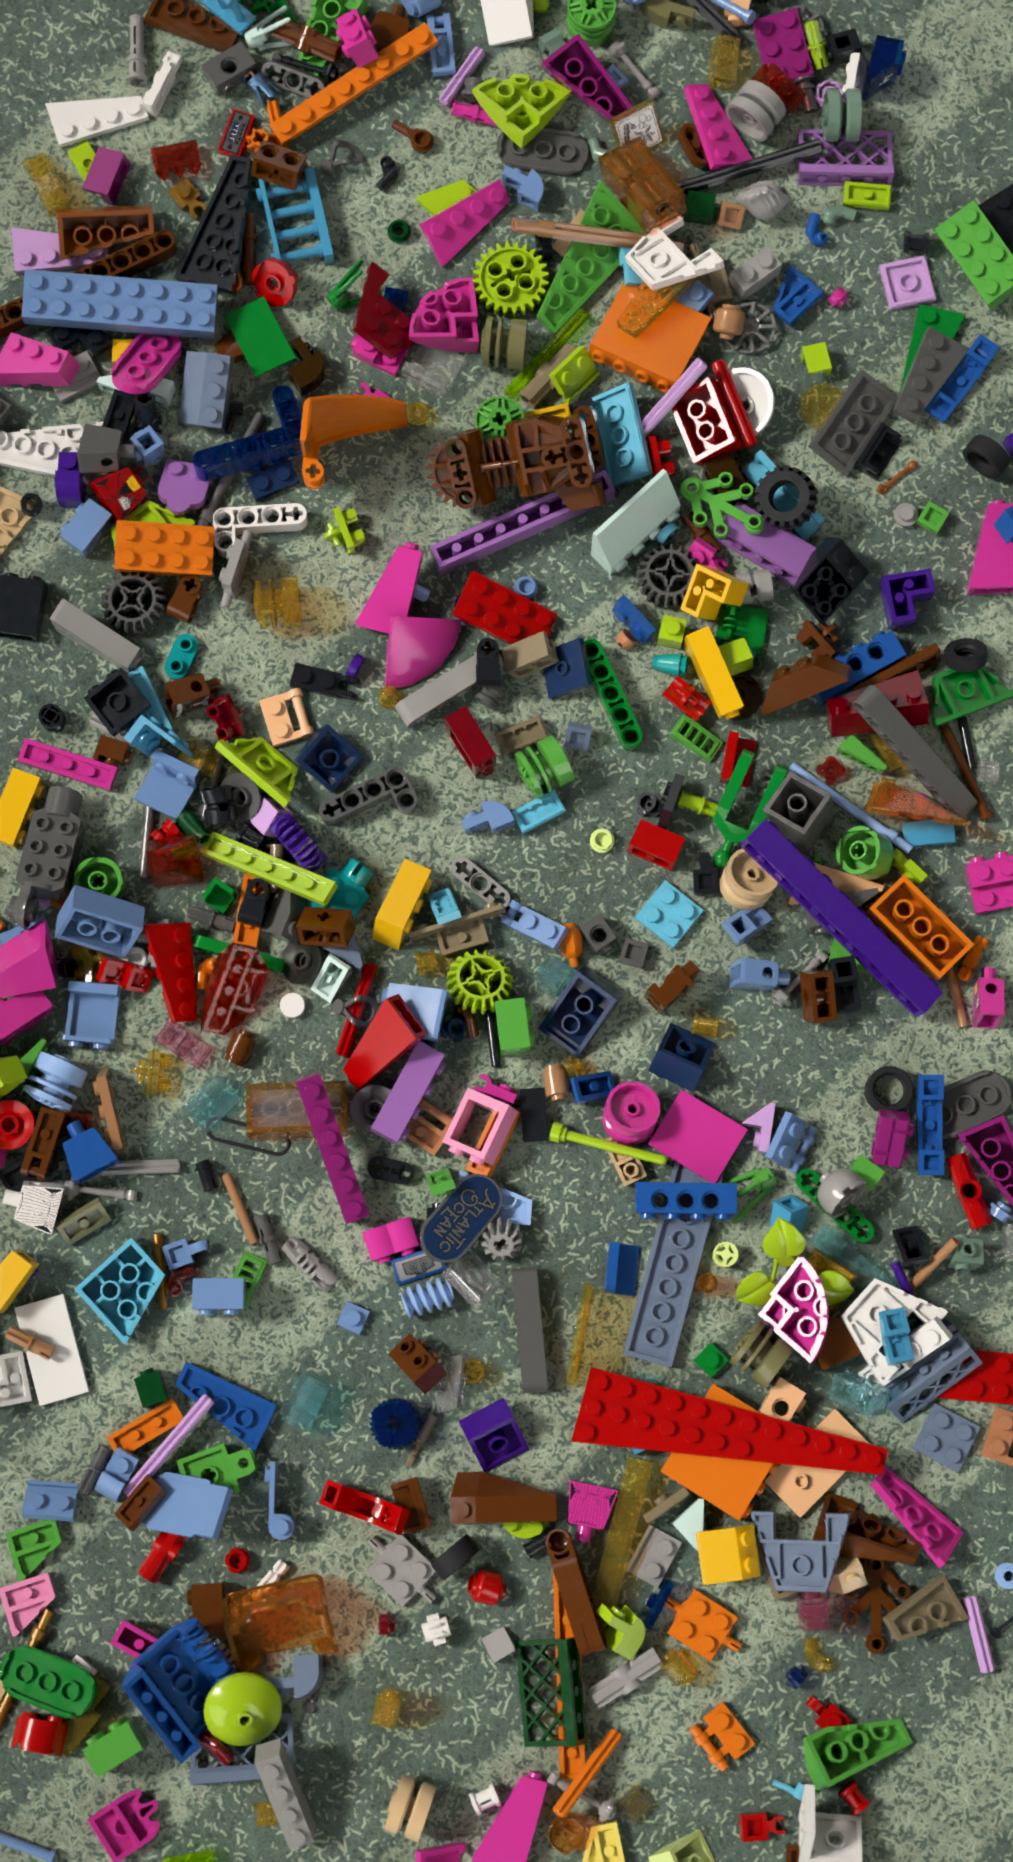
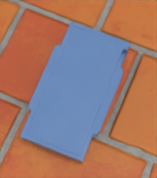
(189, 1507)

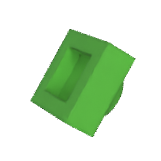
(932, 517)

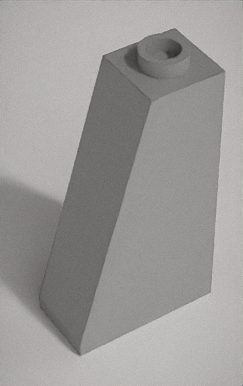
(95, 636)

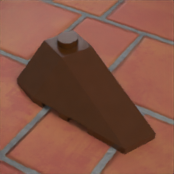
(866, 1535)

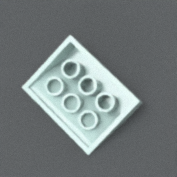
(635, 523)

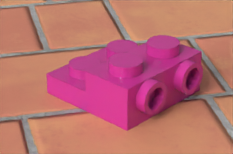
(369, 354)
(991, 882)

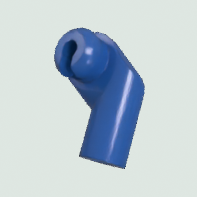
(812, 231)

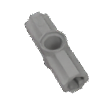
(625, 1678)

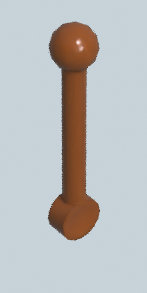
(882, 489)

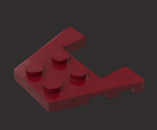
(380, 320)

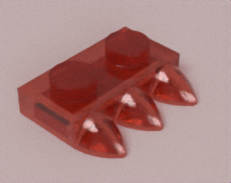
(176, 158)

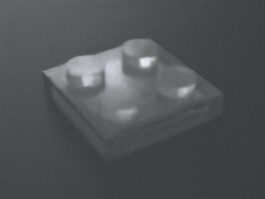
(472, 1279)

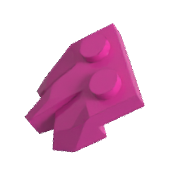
(124, 1825)

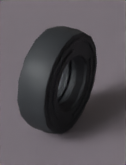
(965, 664)

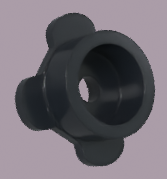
(644, 800)

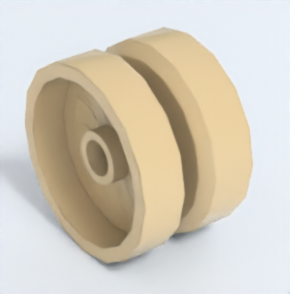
(746, 882)
(409, 1808)

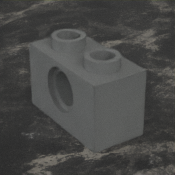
(233, 58)

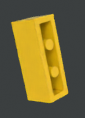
(18, 806)

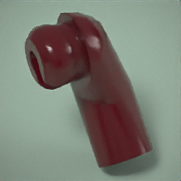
(215, 1747)

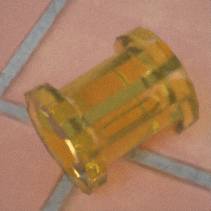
(705, 1025)

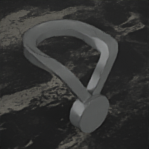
(328, 165)
(340, 1007)

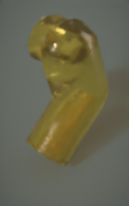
(815, 1659)

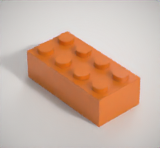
(164, 548)
(919, 928)

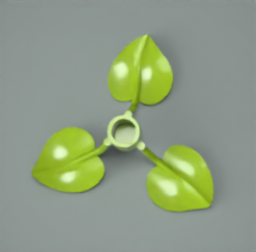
(785, 1245)

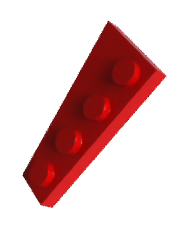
(175, 968)

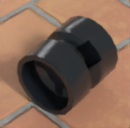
(218, 795)

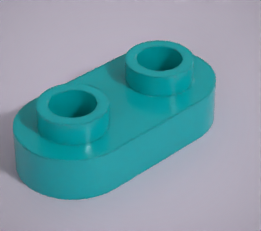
(181, 656)

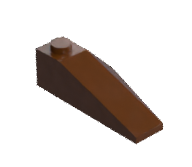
(493, 1499)

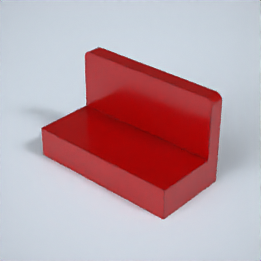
(732, 753)
(655, 845)

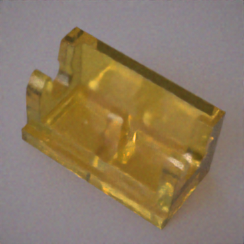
(723, 61)

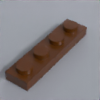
(922, 660)

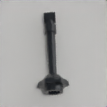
(330, 71)

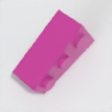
(21, 1014)

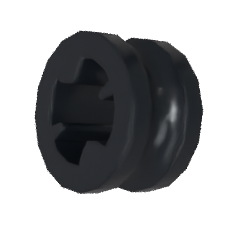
(34, 512)

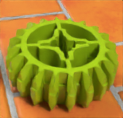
(482, 970)

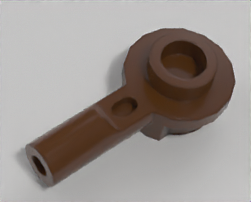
(421, 139)

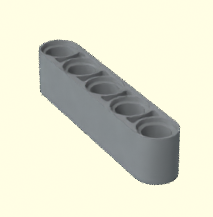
(440, 691)

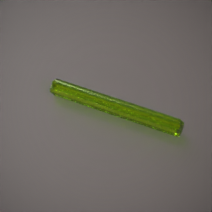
(546, 353)

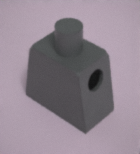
(103, 449)

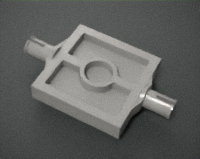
(231, 575)
(401, 1569)

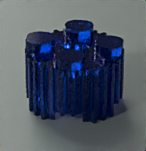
(388, 1436)

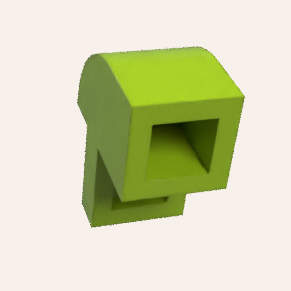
(625, 1630)

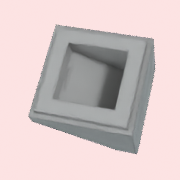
(498, 1644)

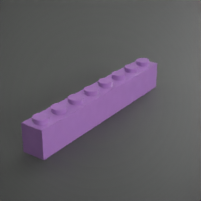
(508, 529)

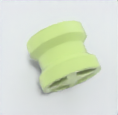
(729, 1251)

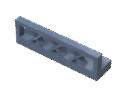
(928, 1374)

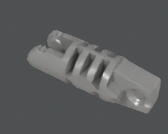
(311, 1265)

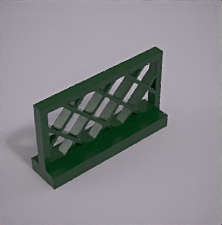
(570, 1694)

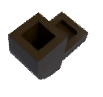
(310, 371)

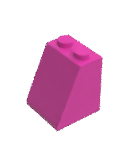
(28, 962)

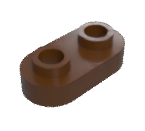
(692, 148)

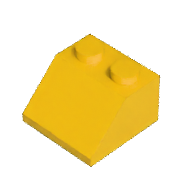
(728, 1554)

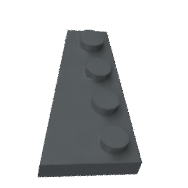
(930, 369)

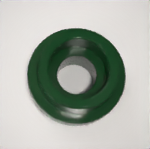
(402, 225)

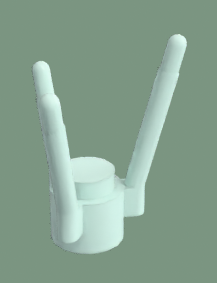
(258, 36)

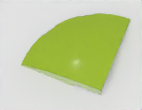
(521, 104)

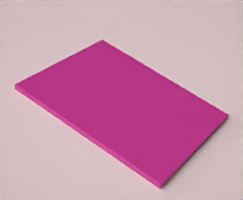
(697, 1136)

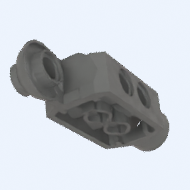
(48, 854)

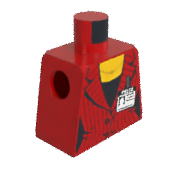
(120, 490)

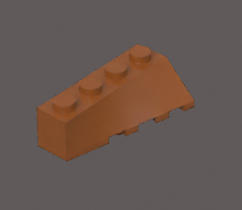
(101, 227)

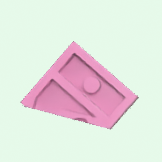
(26, 1600)

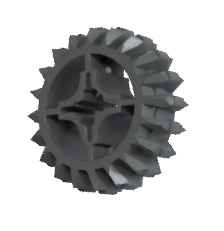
(659, 574)
(126, 608)

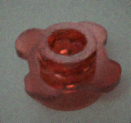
(832, 763)

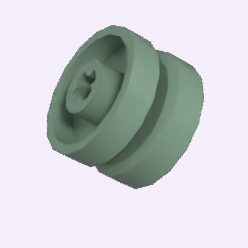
(842, 114)

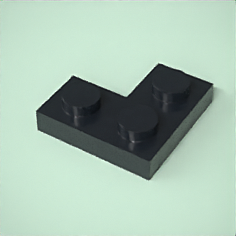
(93, 341)

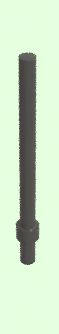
(206, 514)

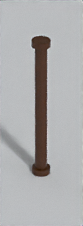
(966, 772)

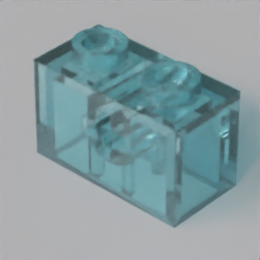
(859, 1394)

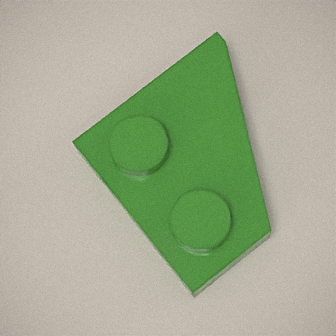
(33, 1545)

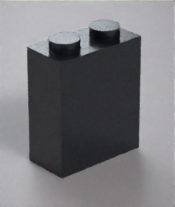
(22, 606)

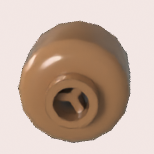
(729, 321)

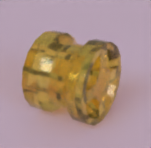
(426, 962)
(475, 1370)
(265, 1814)

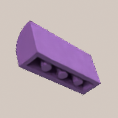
(771, 549)

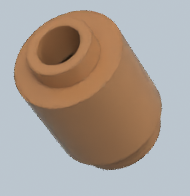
(556, 1082)

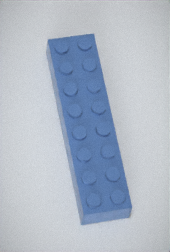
(119, 304)

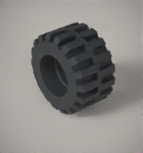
(767, 489)

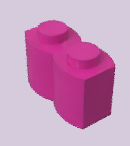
(391, 1239)

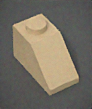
(847, 1575)

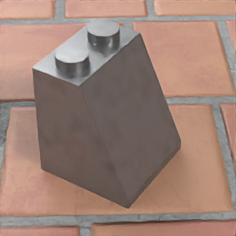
(800, 811)

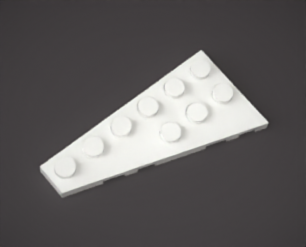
(39, 449)

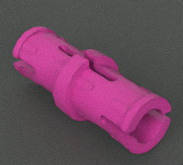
(471, 112)

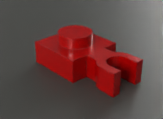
(755, 1826)

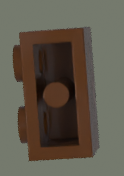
(417, 1363)

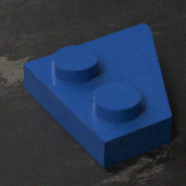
(795, 296)

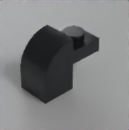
(845, 984)

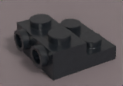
(117, 701)

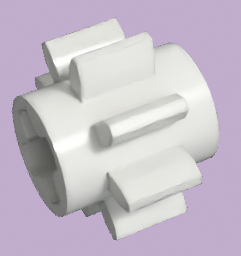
(436, 1629)

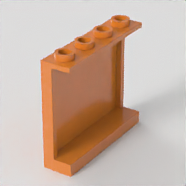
(659, 351)
(721, 1481)

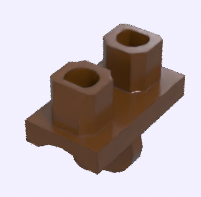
(811, 632)

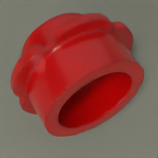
(235, 1567)

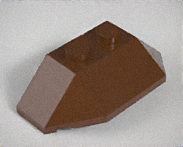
(804, 680)

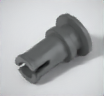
(805, 84)

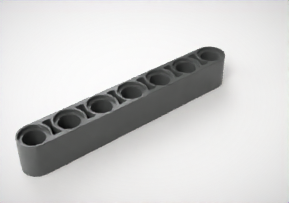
(913, 751)

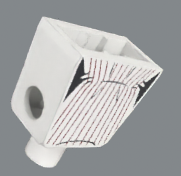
(36, 1204)

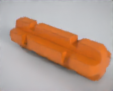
(972, 959)

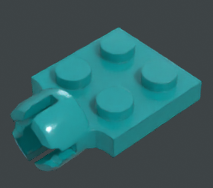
(351, 887)

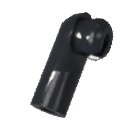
(390, 173)

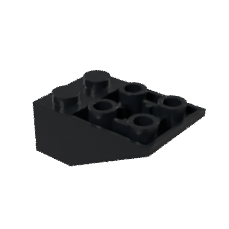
(829, 578)

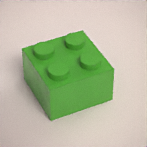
(512, 1026)
(116, 1746)

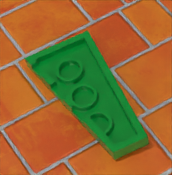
(939, 319)

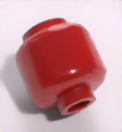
(486, 1587)

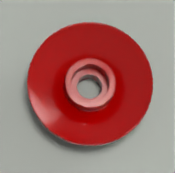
(24, 1124)

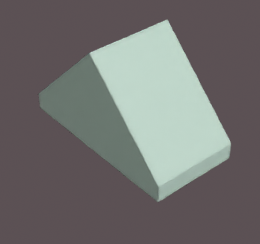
(331, 978)
(691, 1521)

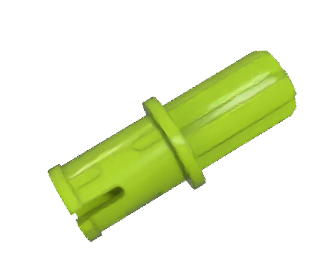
(816, 44)
(697, 804)

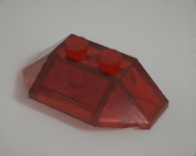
(233, 988)

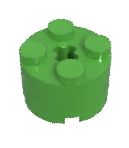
(865, 853)
(104, 870)

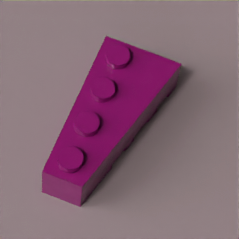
(586, 78)
(993, 1152)

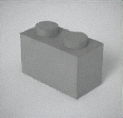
(754, 274)

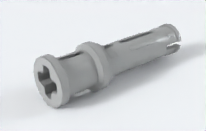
(137, 60)

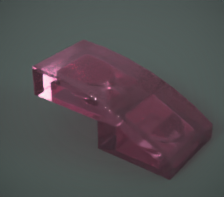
(183, 1044)

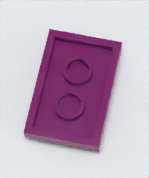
(783, 43)

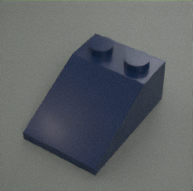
(581, 1010)

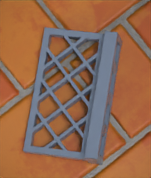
(237, 1772)

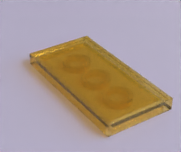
(578, 1336)

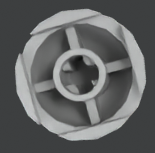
(839, 1190)

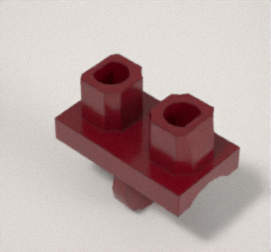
(226, 717)

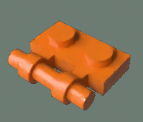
(729, 1732)

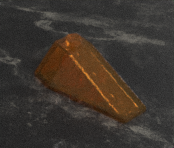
(897, 800)

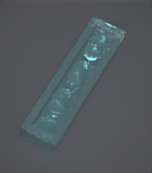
(834, 1246)

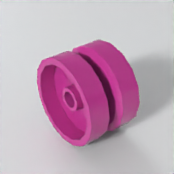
(631, 1113)

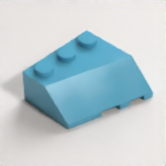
(122, 1288)

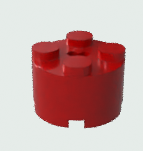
(40, 1735)

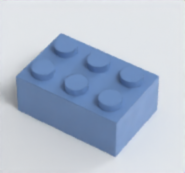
(99, 921)

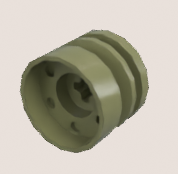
(504, 343)
(761, 1354)

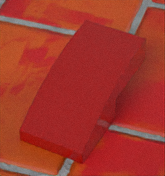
(125, 974)

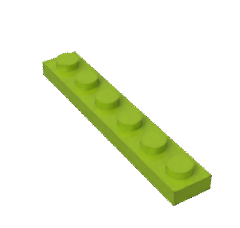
(269, 868)

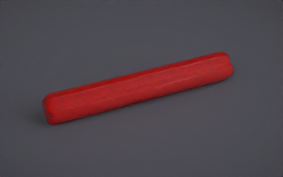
(734, 404)
(357, 1009)

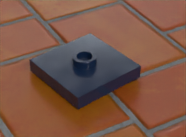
(571, 670)

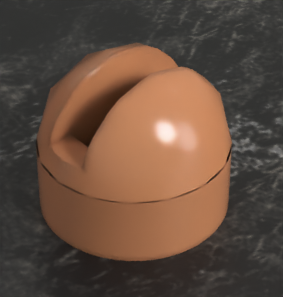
(626, 639)

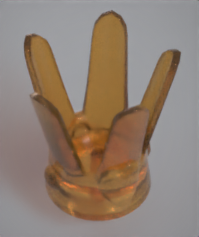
(706, 1283)

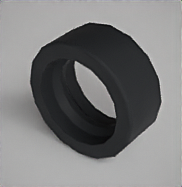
(986, 456)
(893, 1071)
(455, 1557)

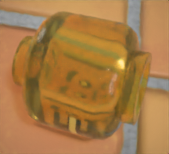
(679, 1667)

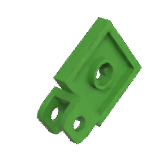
(226, 1466)

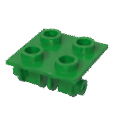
(742, 622)

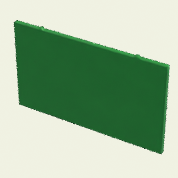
(259, 336)

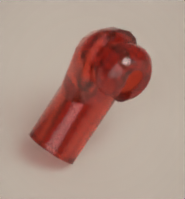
(177, 1279)

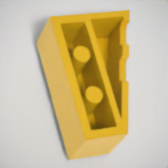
(401, 904)

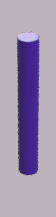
(903, 1281)

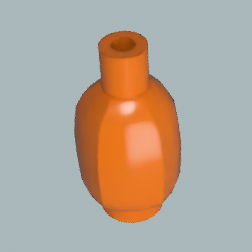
(572, 945)

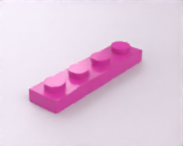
(68, 764)

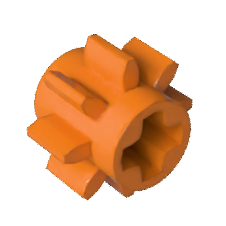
(256, 136)

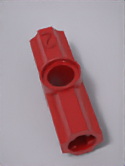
(962, 1175)
(163, 1552)

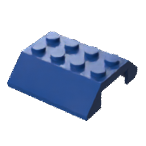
(173, 1683)

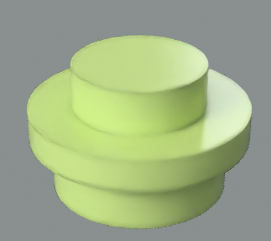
(602, 840)

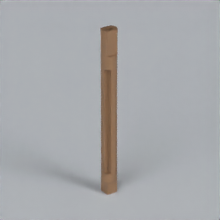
(581, 233)

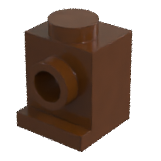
(113, 752)

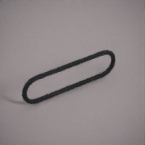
(247, 1146)

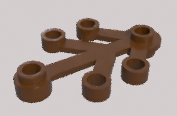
(875, 1597)

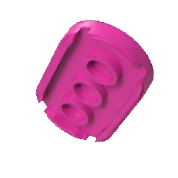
(145, 362)

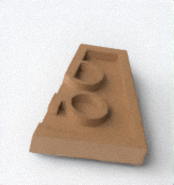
(114, 1132)

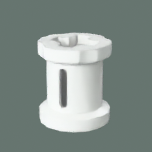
(485, 1799)

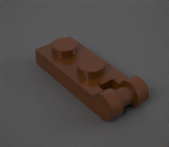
(43, 1143)

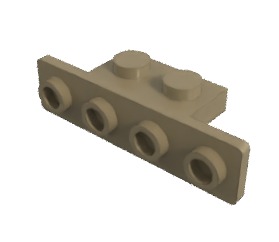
(462, 932)

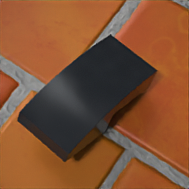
(533, 1114)

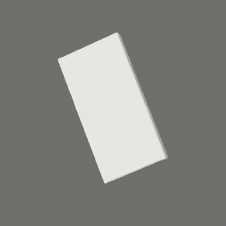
(64, 1372)

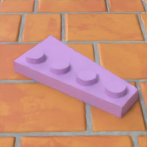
(41, 252)

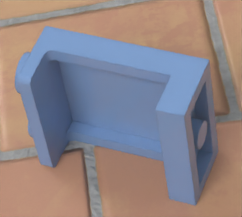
(92, 1015)

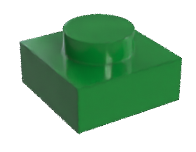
(710, 1360)

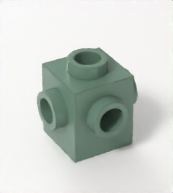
(967, 1255)

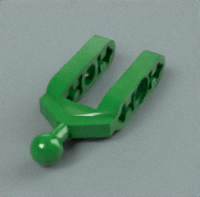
(731, 831)

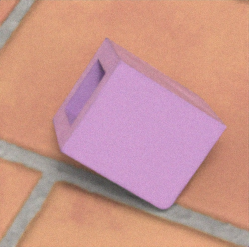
(267, 813)

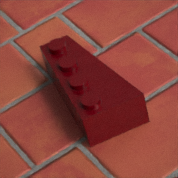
(904, 692)

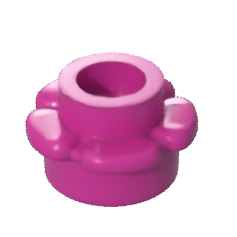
(838, 297)

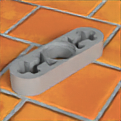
(480, 874)

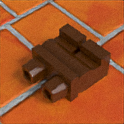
(675, 983)

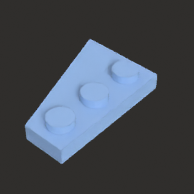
(513, 1206)

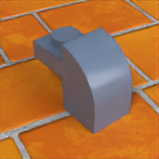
(307, 1676)

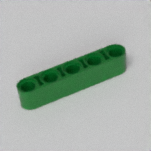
(614, 706)

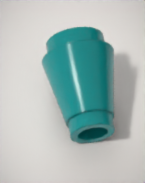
(673, 664)

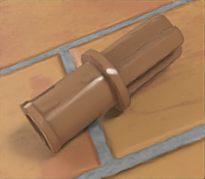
(30, 1342)

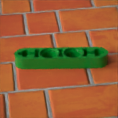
(214, 947)
(854, 1213)

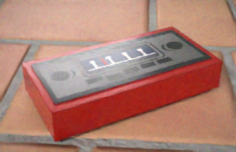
(235, 133)

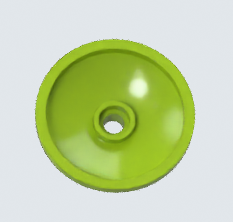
(238, 1697)

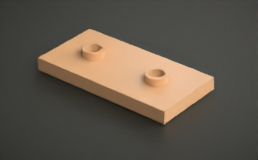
(805, 1485)

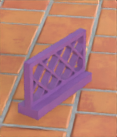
(836, 174)

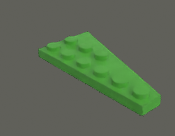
(586, 264)

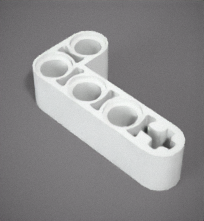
(260, 524)

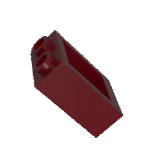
(471, 742)

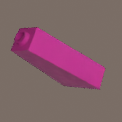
(993, 557)
(394, 589)
(514, 1825)

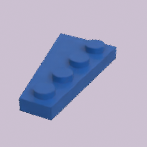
(233, 1406)

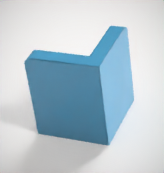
(791, 1210)

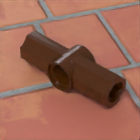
(309, 41)

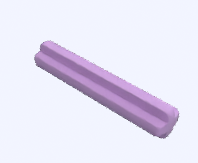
(458, 80)
(979, 1634)

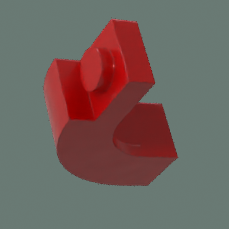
(364, 1506)

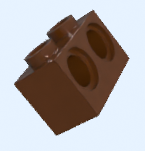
(279, 165)

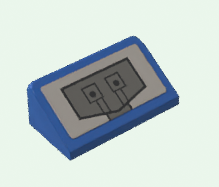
(415, 1267)

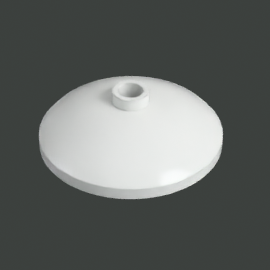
(756, 391)

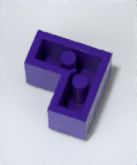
(900, 593)

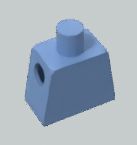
(749, 972)

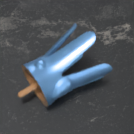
(259, 81)

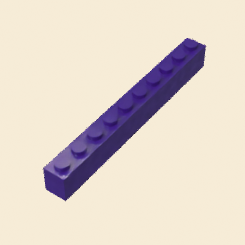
(841, 918)

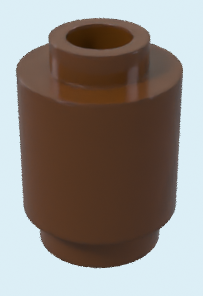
(240, 1047)

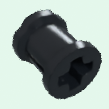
(916, 242)
(246, 831)

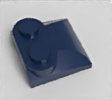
(328, 757)

